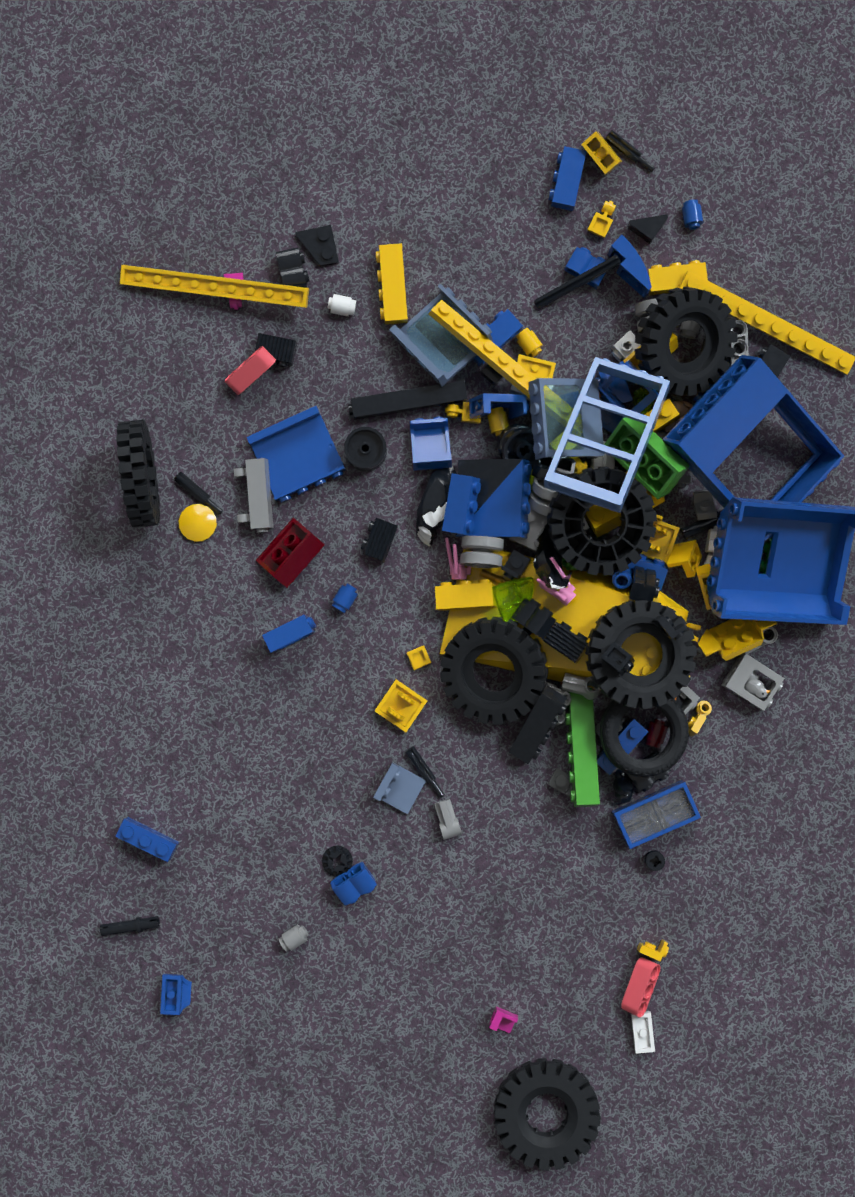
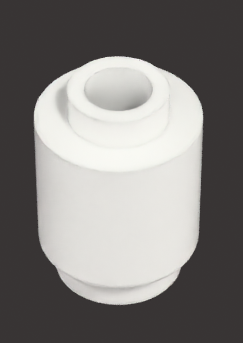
(342, 305)

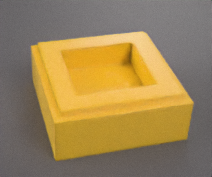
(418, 657)

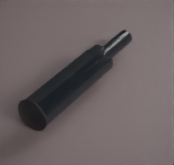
(627, 149)
(196, 491)
(424, 769)

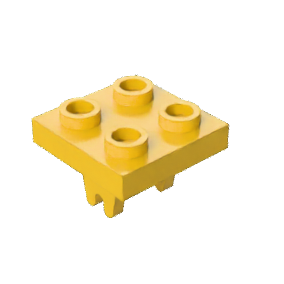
(662, 542)
(401, 705)

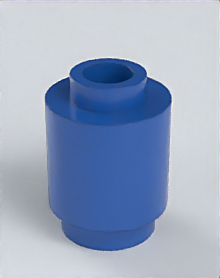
(692, 214)
(622, 582)
(344, 597)

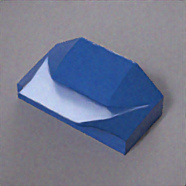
(174, 994)

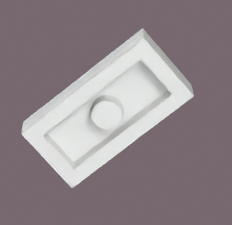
(643, 1033)

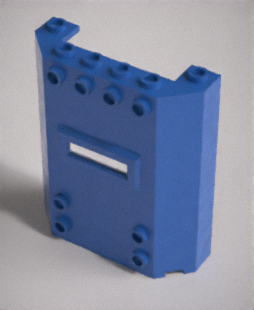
(803, 565)

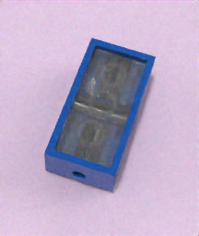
(656, 814)

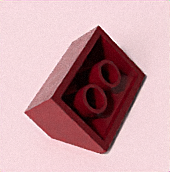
(290, 552)

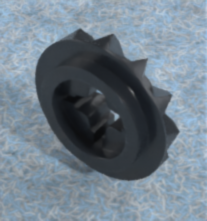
(334, 852)

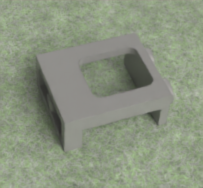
(740, 674)

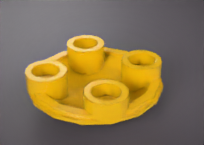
(197, 522)

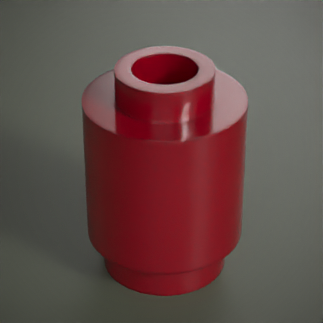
(656, 733)

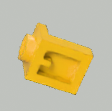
(650, 950)

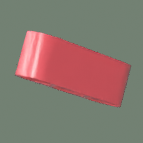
(250, 370)
(640, 987)

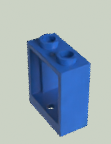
(607, 380)
(289, 633)

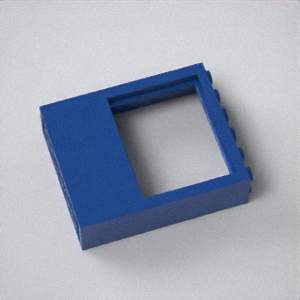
(732, 412)

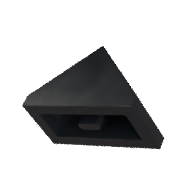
(647, 227)

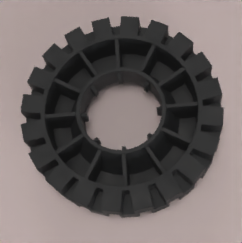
(605, 555)
(551, 1147)

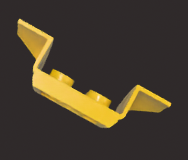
(734, 637)

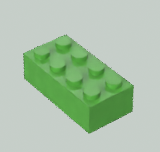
(660, 464)

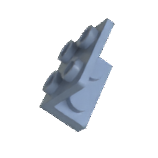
(399, 788)

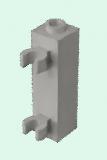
(259, 494)

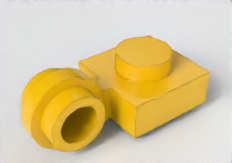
(601, 223)
(453, 410)
(696, 722)

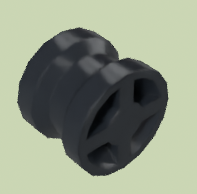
(653, 857)

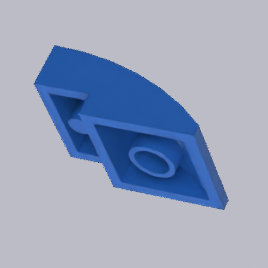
(632, 267)

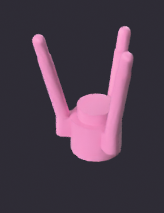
(457, 571)
(564, 595)

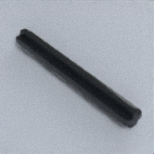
(577, 282)

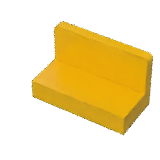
(687, 555)

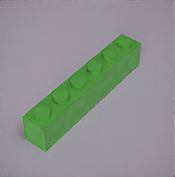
(582, 752)

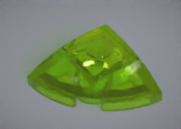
(511, 594)

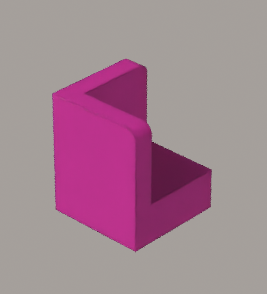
(502, 1020)

